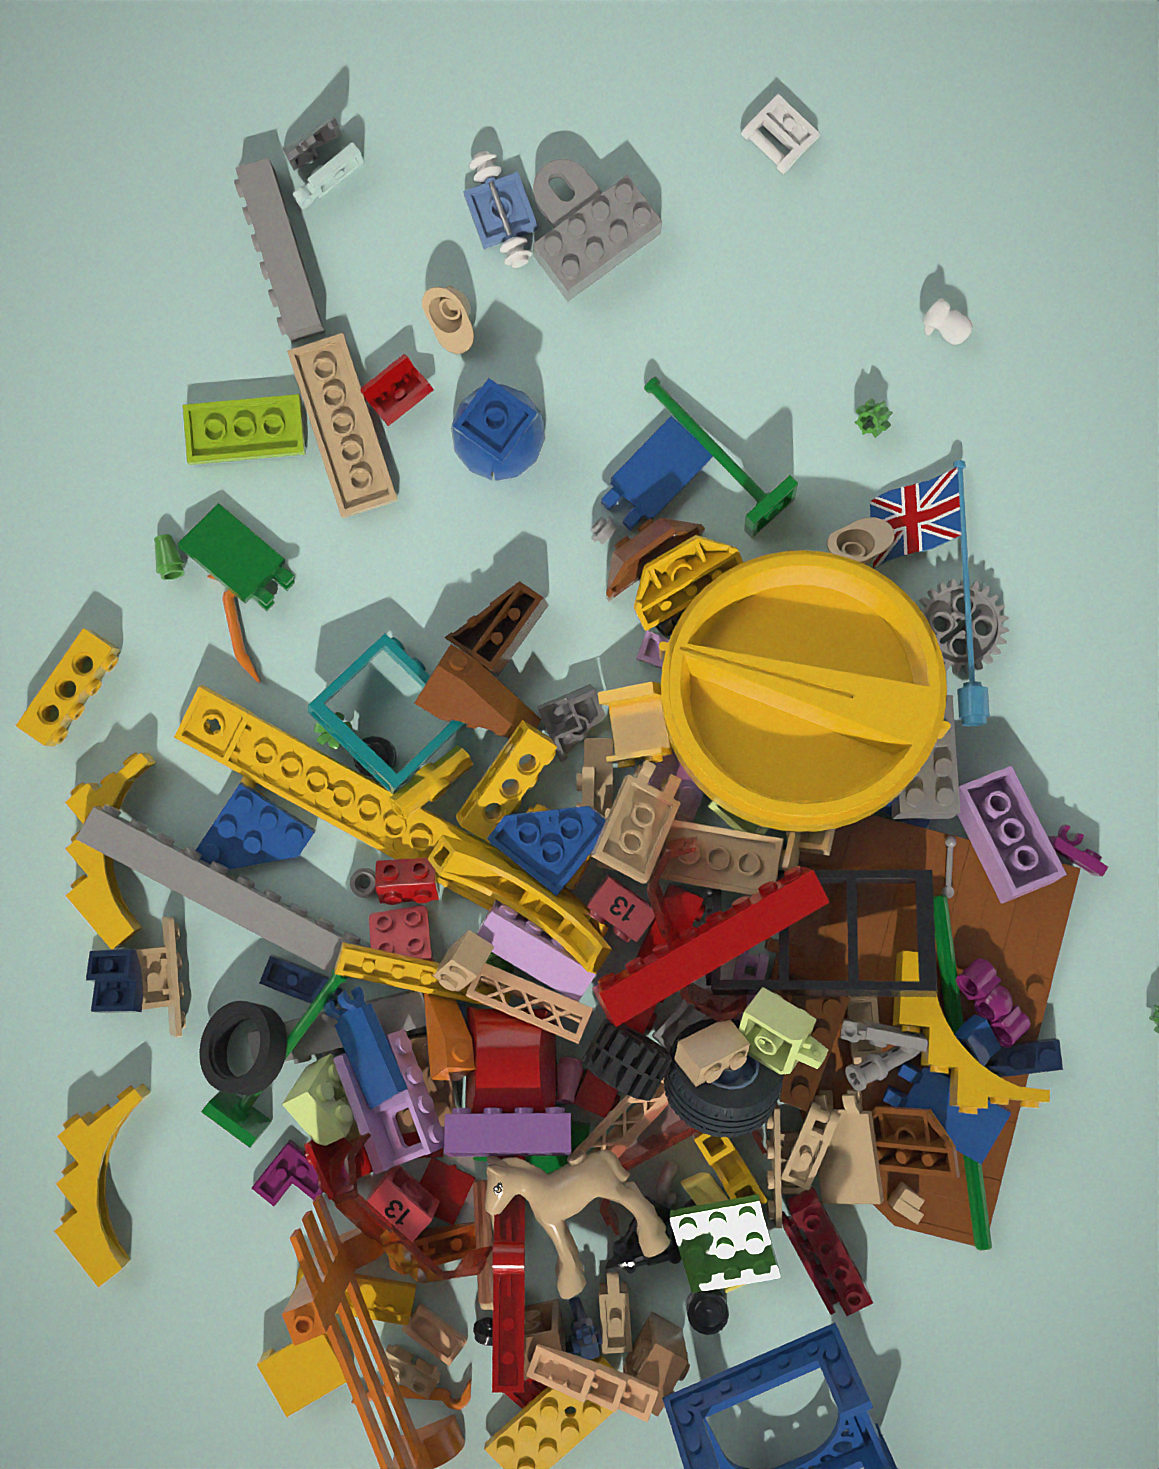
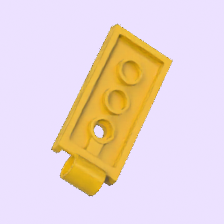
(544, 1431)

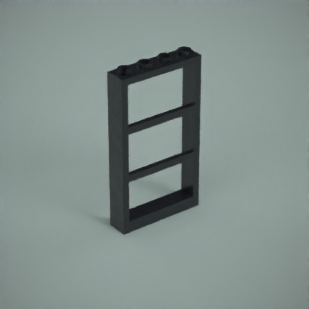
(853, 987)

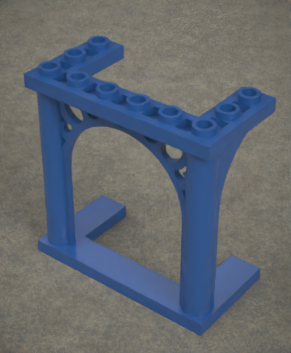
(824, 1349)

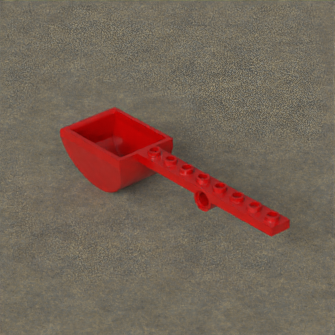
(511, 1071)

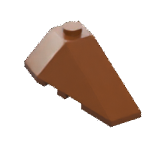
(472, 695)

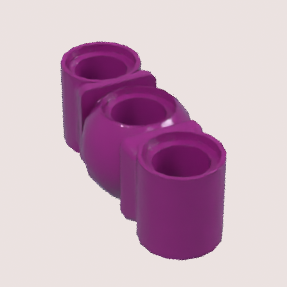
(993, 1002)

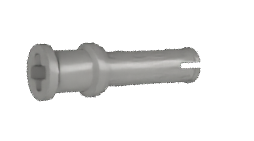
(876, 1067)

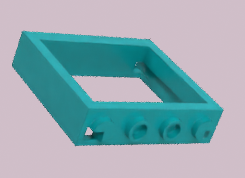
(352, 742)

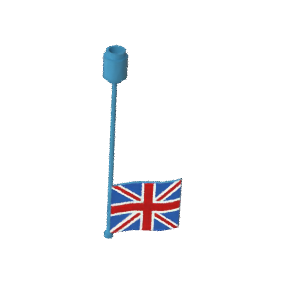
(924, 519)

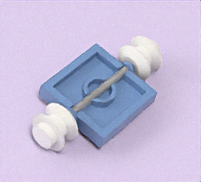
(500, 209)

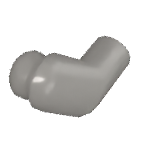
(664, 1183)

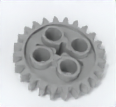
(943, 605)

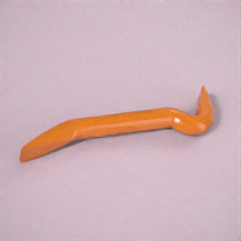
(236, 634)
(438, 1394)

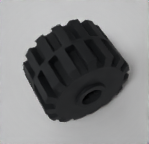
(627, 1060)

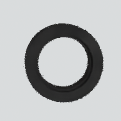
(215, 1042)

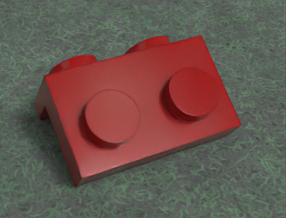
(396, 390)
(406, 881)

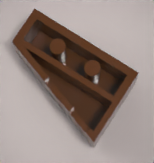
(500, 628)

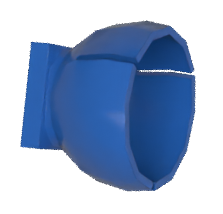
(498, 431)

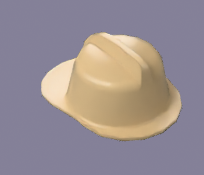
(449, 318)
(862, 539)

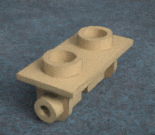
(420, 1378)

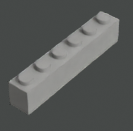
(279, 249)
(394, 1013)

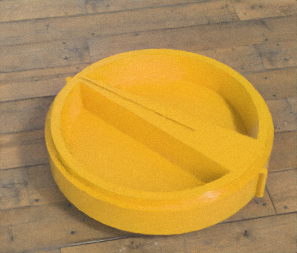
(803, 690)

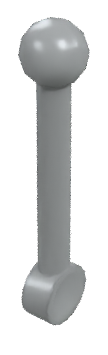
(947, 890)

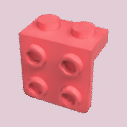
(402, 932)

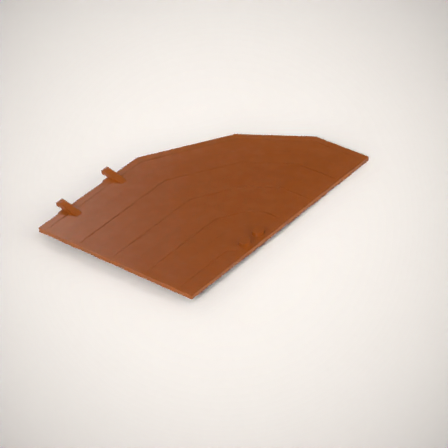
(1014, 937)

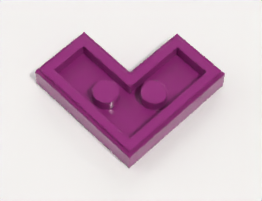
(287, 1169)

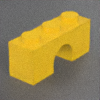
(729, 1166)

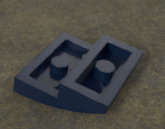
(117, 981)

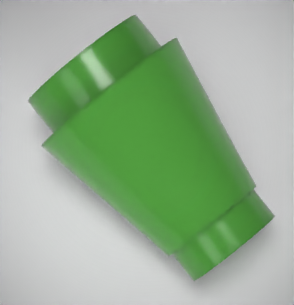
(168, 559)

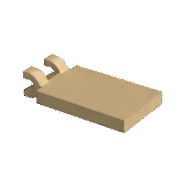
(638, 824)
(851, 1162)

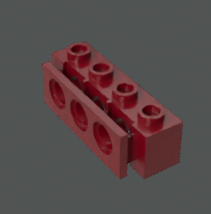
(835, 1260)

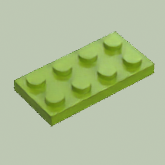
(244, 429)

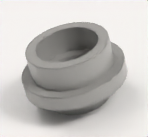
(603, 529)
(356, 886)

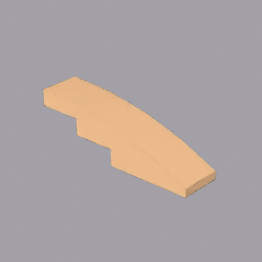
(592, 1381)

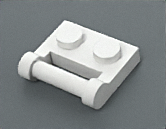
(787, 127)

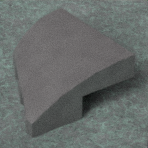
(304, 148)
(571, 717)

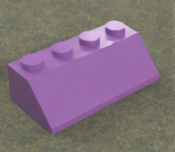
(507, 1134)

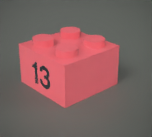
(620, 908)
(403, 1202)

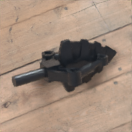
(628, 1252)

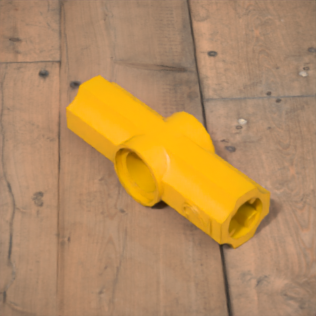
(430, 782)

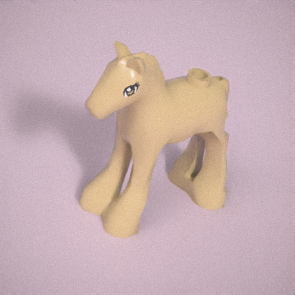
(564, 1194)

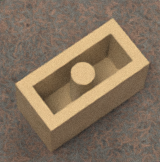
(463, 961)
(711, 1051)

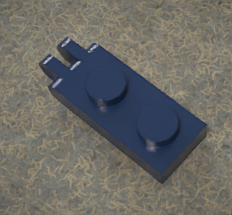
(294, 980)
(1027, 1058)

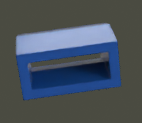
(978, 1039)

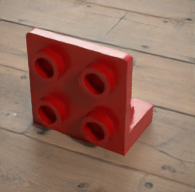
(320, 1155)

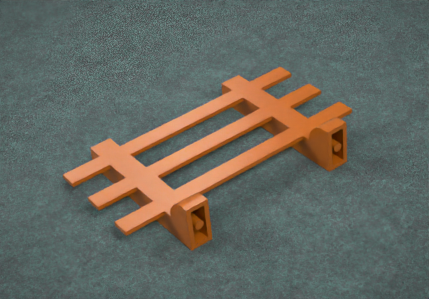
(313, 1314)

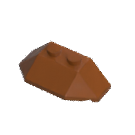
(651, 542)
(913, 1142)

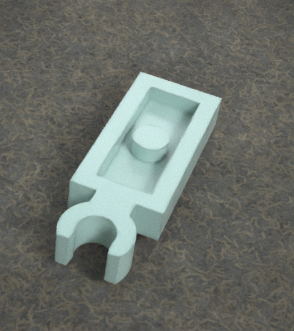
(327, 176)

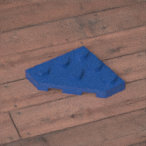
(253, 832)
(549, 842)

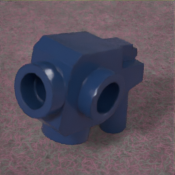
(585, 1336)

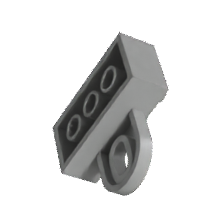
(590, 230)
(936, 785)

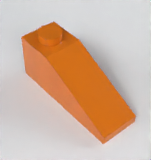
(448, 1039)
(443, 1243)

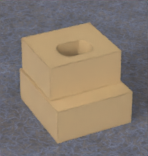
(907, 1202)

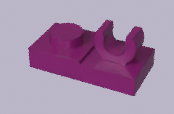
(1085, 859)

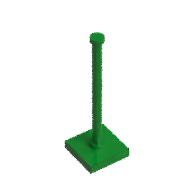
(768, 504)
(238, 1114)

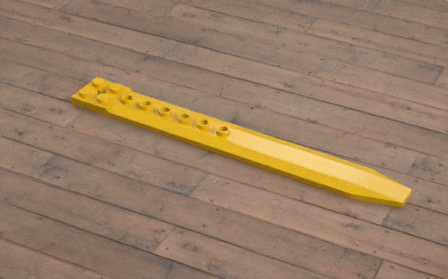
(323, 786)

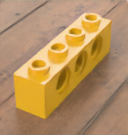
(37, 720)
(506, 766)

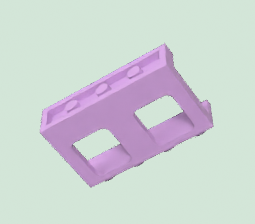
(386, 1142)

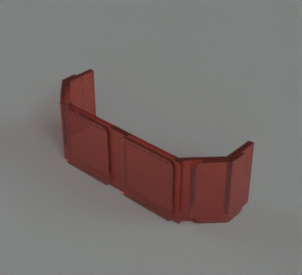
(702, 999)
(647, 1149)
(377, 1227)

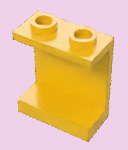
(636, 724)
(301, 1373)

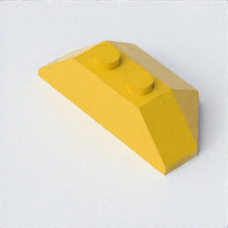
(679, 576)

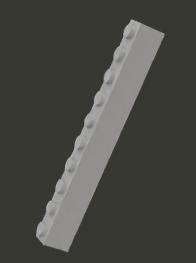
(213, 887)

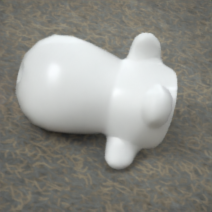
(950, 323)

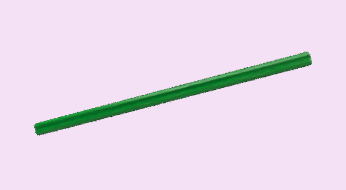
(954, 1018)

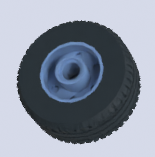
(732, 1103)

